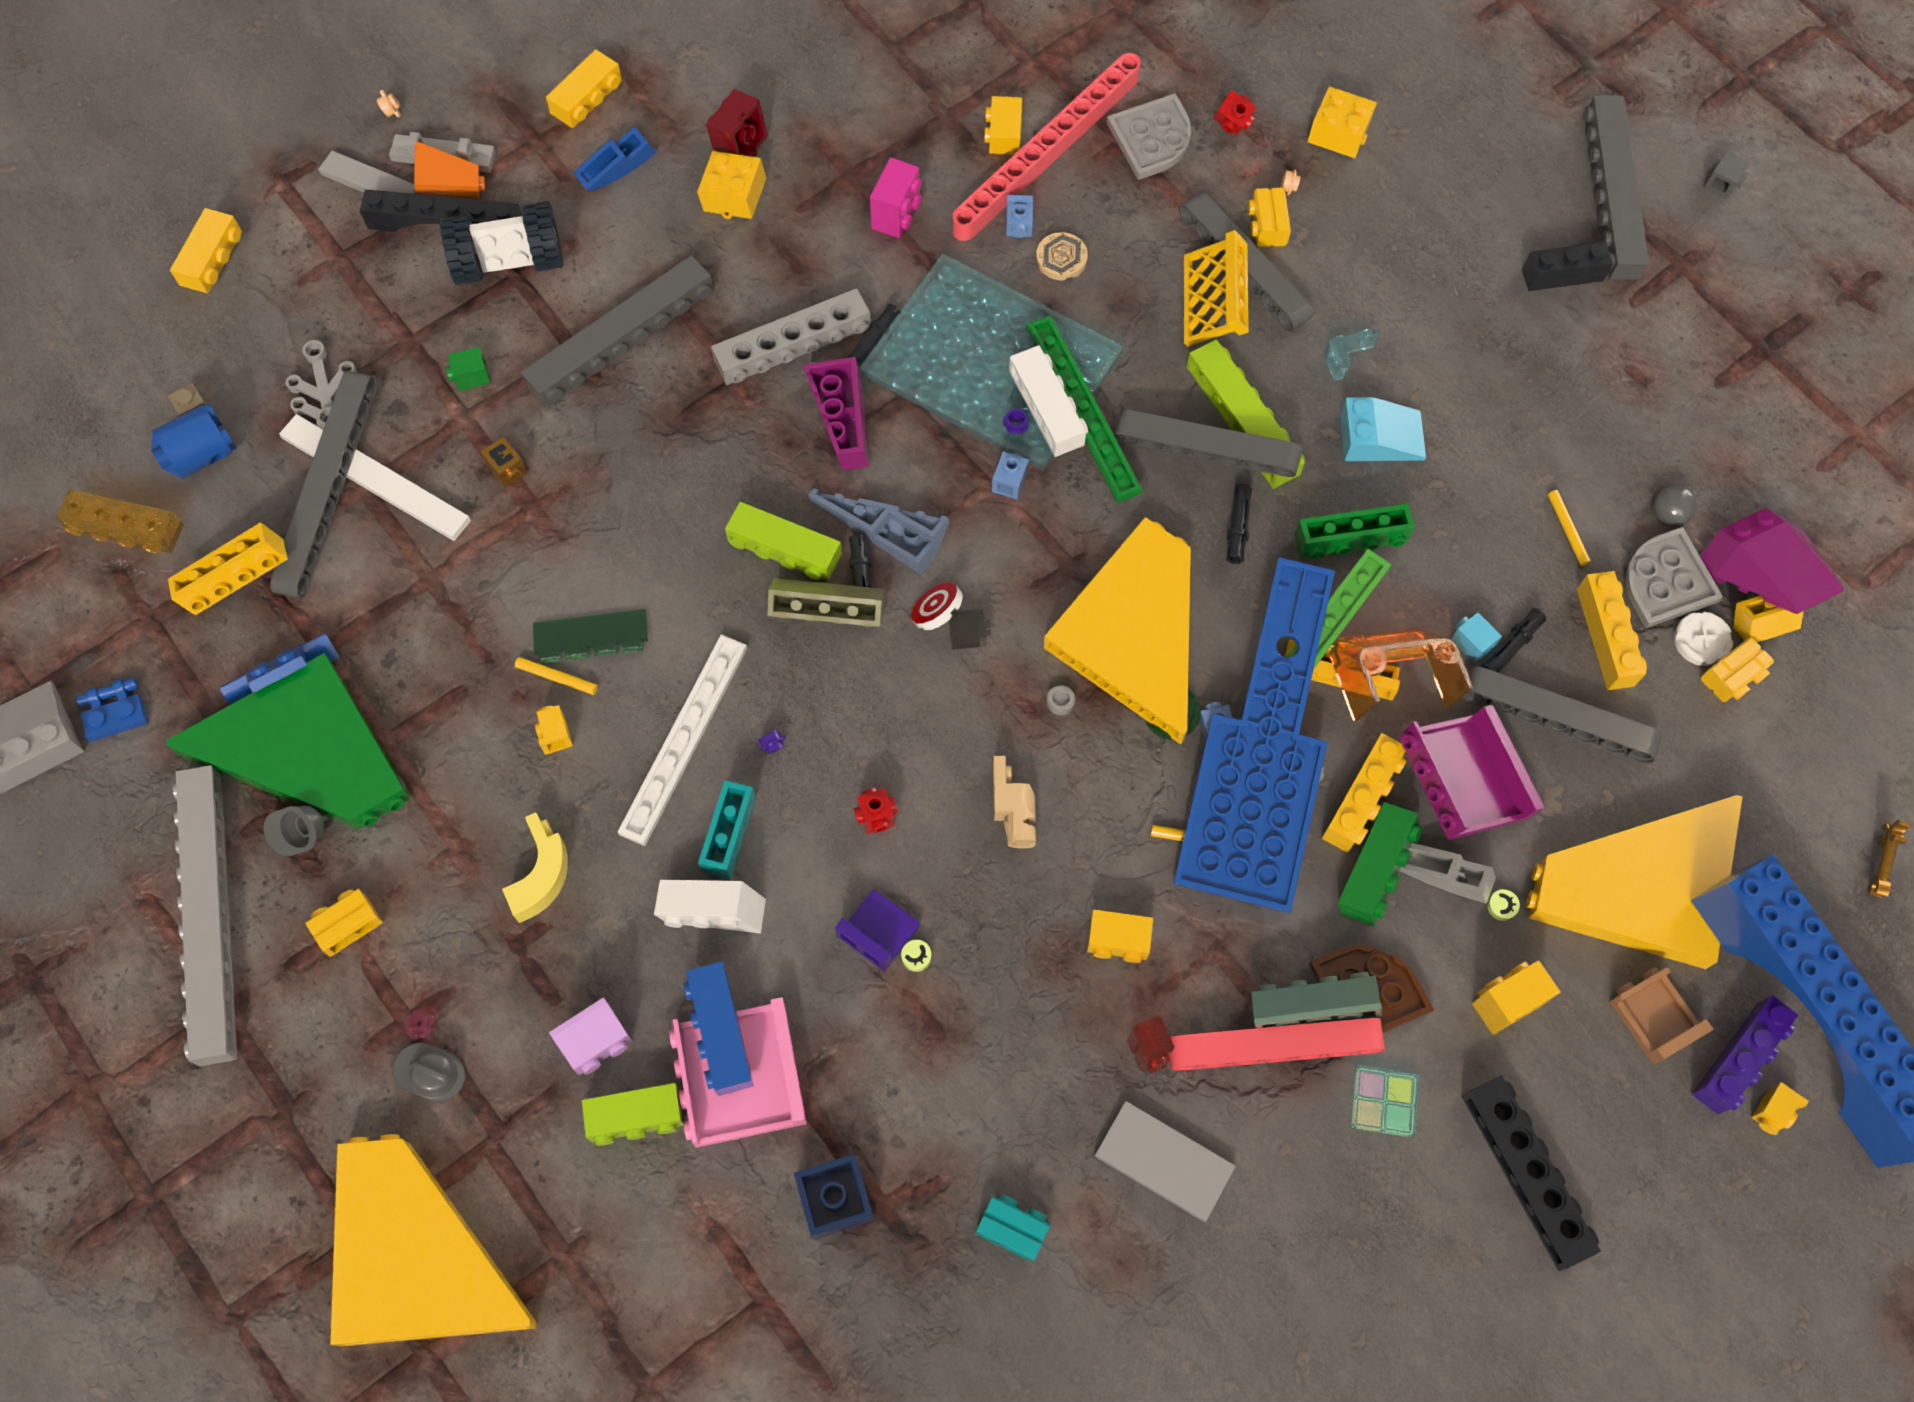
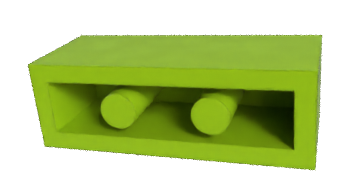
(632, 1114)

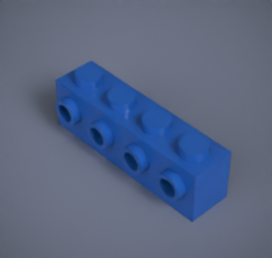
(719, 1029)

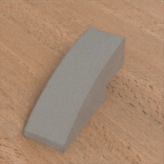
(1450, 872)

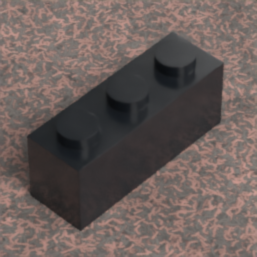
(1567, 266)

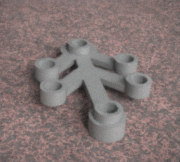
(323, 392)

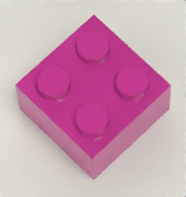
(895, 198)

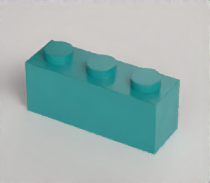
(727, 830)

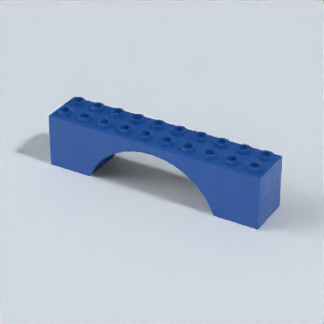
(1773, 925)

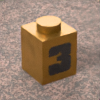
(504, 462)

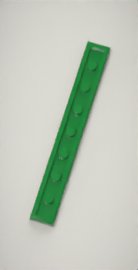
(1099, 438)

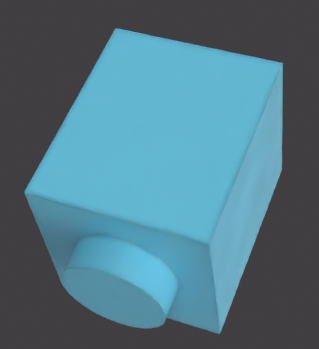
(1475, 637)

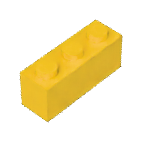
(584, 88)
(206, 250)

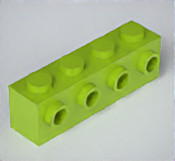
(783, 542)

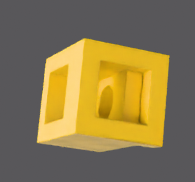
(552, 729)
(1778, 1108)

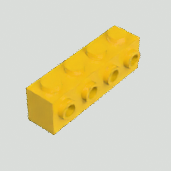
(227, 569)
(1611, 630)
(1364, 793)

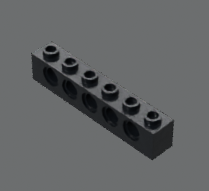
(1563, 1251)

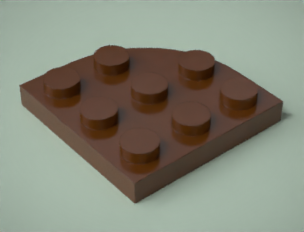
(1398, 986)

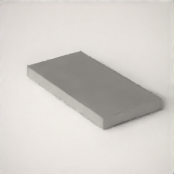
(1165, 1161)

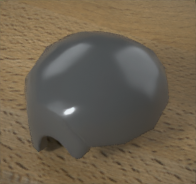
(1674, 505)

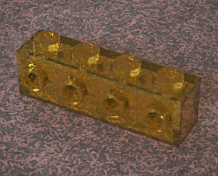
(119, 521)

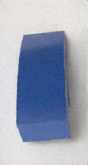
(614, 160)

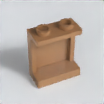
(1658, 1015)

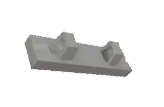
(404, 150)

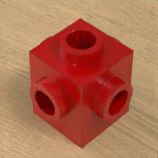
(1235, 113)
(875, 819)

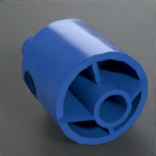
(191, 442)

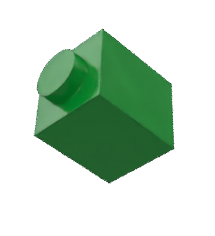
(468, 369)

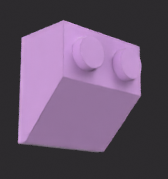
(591, 1037)

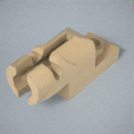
(1014, 805)

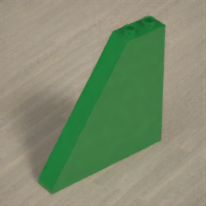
(302, 745)

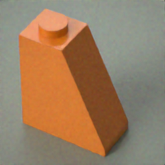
(445, 174)

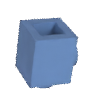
(1010, 475)

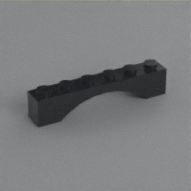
(397, 210)

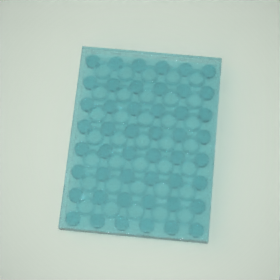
(955, 351)

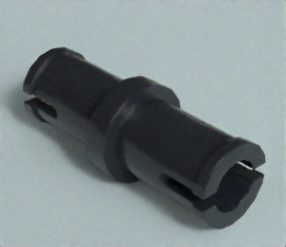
(859, 561)

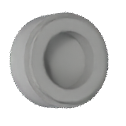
(1060, 700)

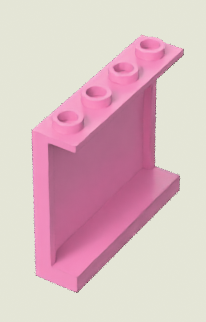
(766, 1107)

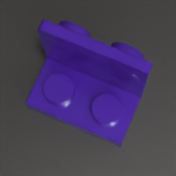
(877, 930)

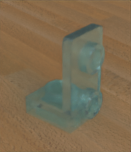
(1339, 347)

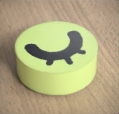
(1503, 905)
(916, 955)

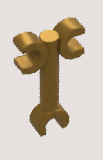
(1892, 837)

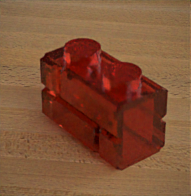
(1151, 1045)

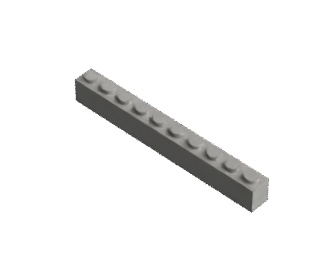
(205, 917)

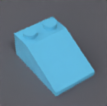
(1381, 431)

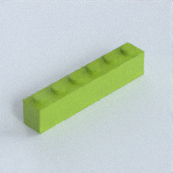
(1236, 399)

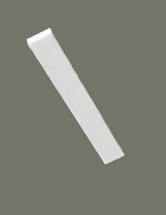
(384, 483)
(682, 740)

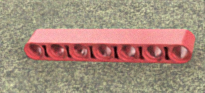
(1277, 1044)

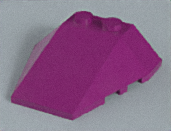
(1772, 560)

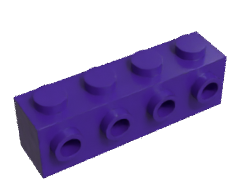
(1745, 1055)

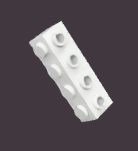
(1048, 401)

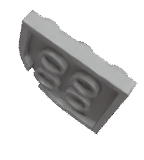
(1152, 135)
(1668, 579)

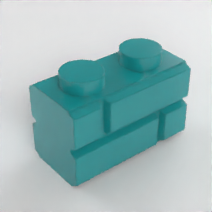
(1013, 1228)

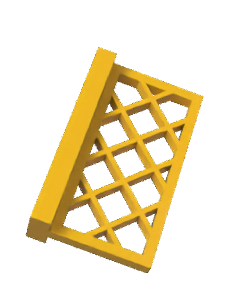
(1236, 284)

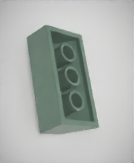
(1317, 1002)

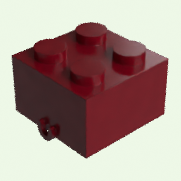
(737, 125)

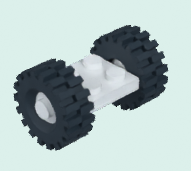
(501, 243)

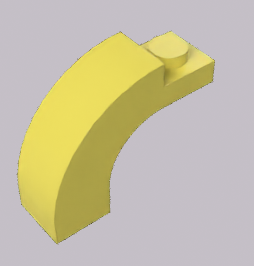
(546, 879)

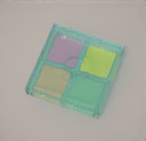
(1385, 1101)

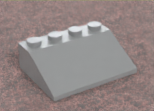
(34, 736)

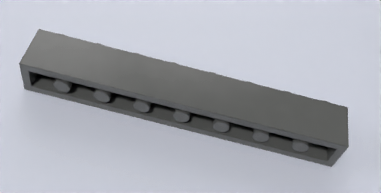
(1616, 186)
(617, 331)

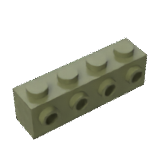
(826, 602)

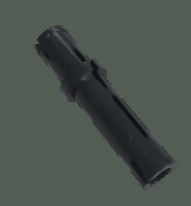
(874, 334)
(1238, 531)
(1519, 635)

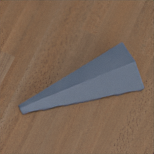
(901, 533)

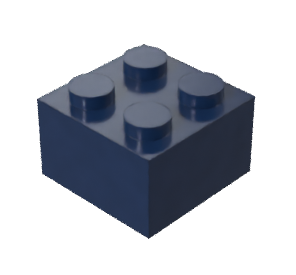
(833, 1197)

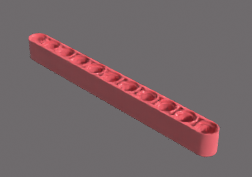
(1046, 147)

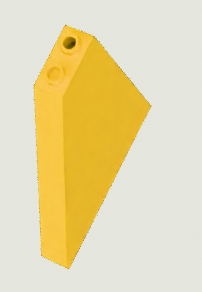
(1134, 628)
(1642, 883)
(407, 1255)

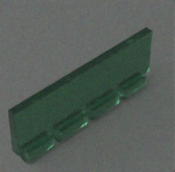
(596, 632)

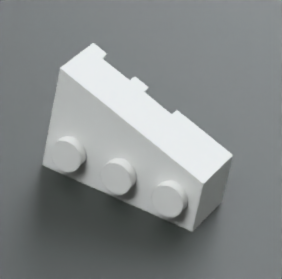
(710, 905)

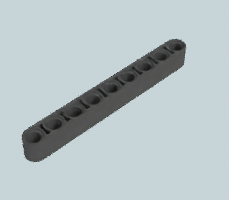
(324, 484)

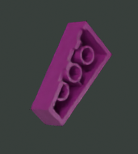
(840, 402)

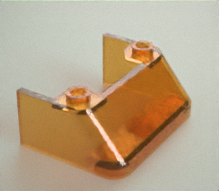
(1366, 656)

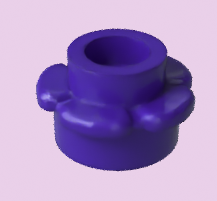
(1016, 415)
(772, 741)

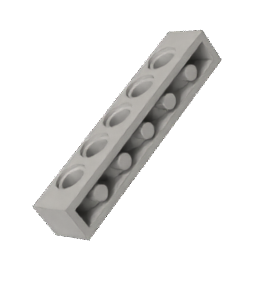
(798, 325)

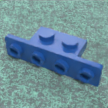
(278, 668)

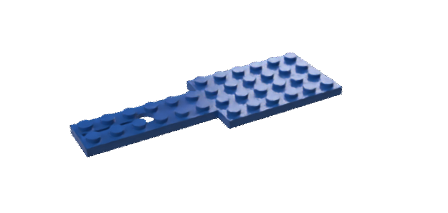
(1257, 771)

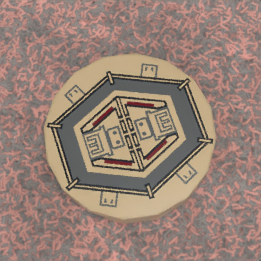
(1061, 256)

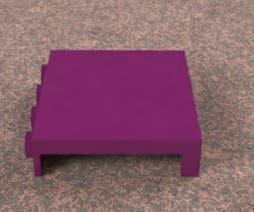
(1471, 773)

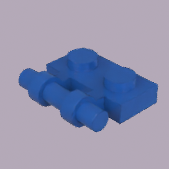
(115, 716)

